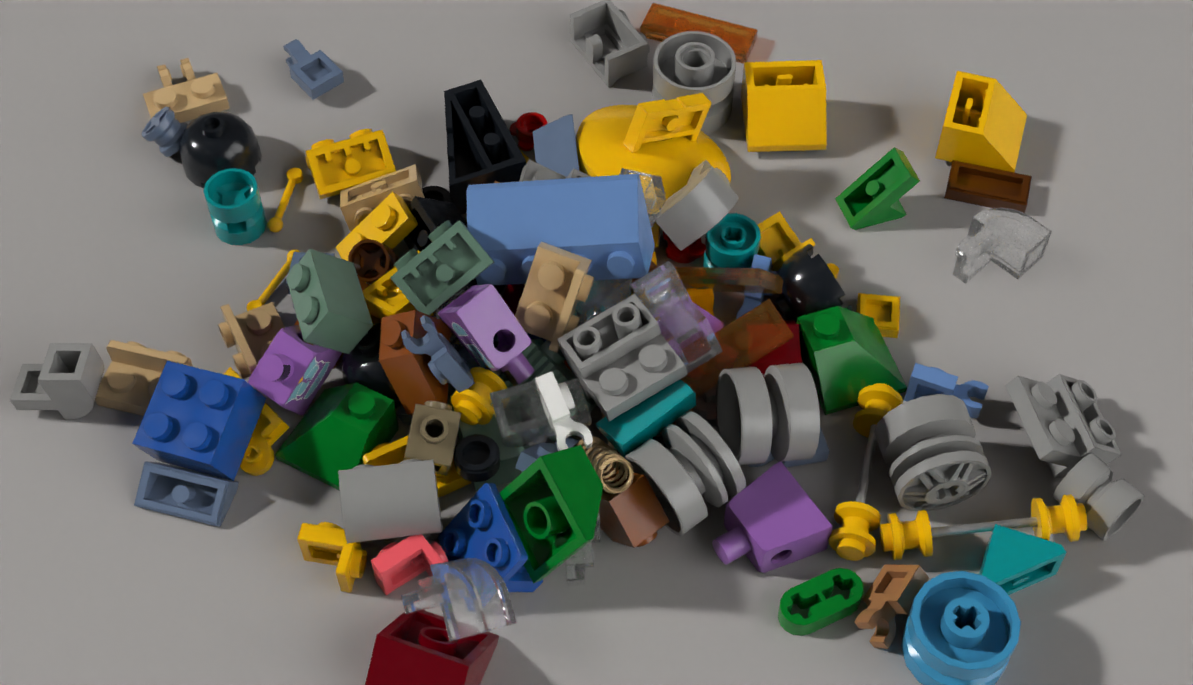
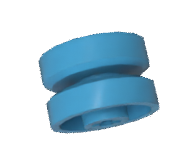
(960, 631)

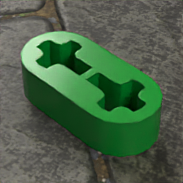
(825, 610)

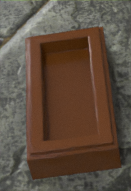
(987, 186)

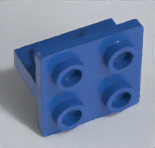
(487, 533)

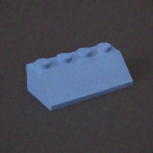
(584, 215)

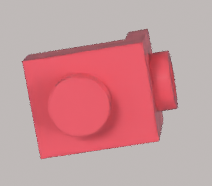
(404, 561)

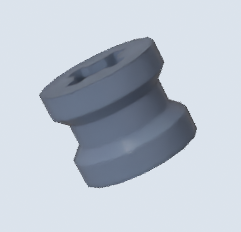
(165, 131)

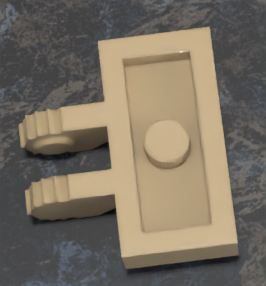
(187, 98)

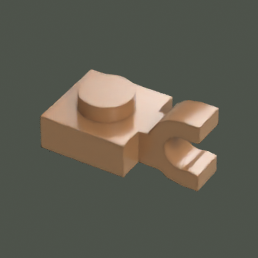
(890, 595)

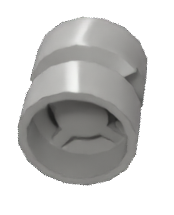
(1106, 501)

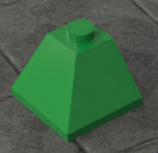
(845, 356)
(339, 431)
(554, 508)

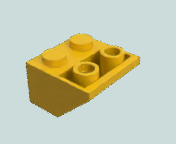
(784, 105)
(981, 124)

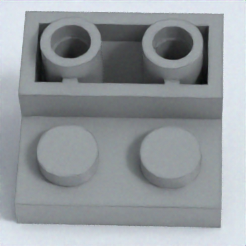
(621, 357)
(1063, 421)
(390, 502)

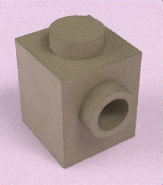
(433, 434)

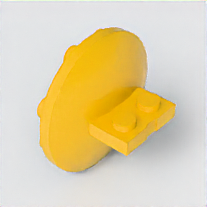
(651, 139)

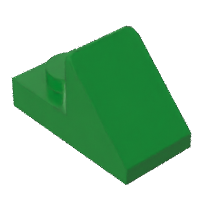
(877, 192)

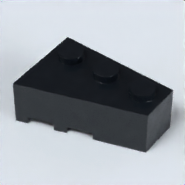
(477, 142)

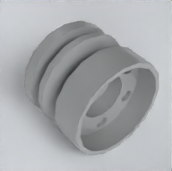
(932, 452)
(689, 469)

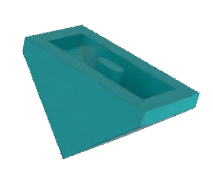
(1019, 559)

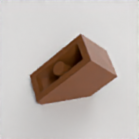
(410, 371)
(632, 515)

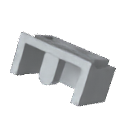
(607, 20)

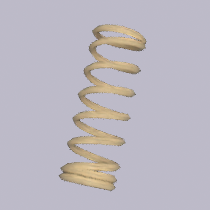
(609, 456)

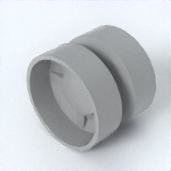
(693, 65)
(768, 413)

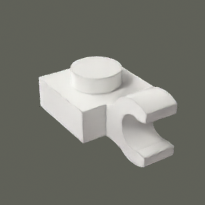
(556, 404)

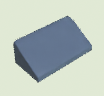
(556, 145)
(185, 493)

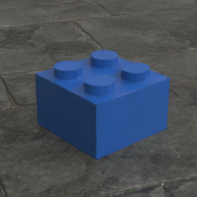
(200, 420)

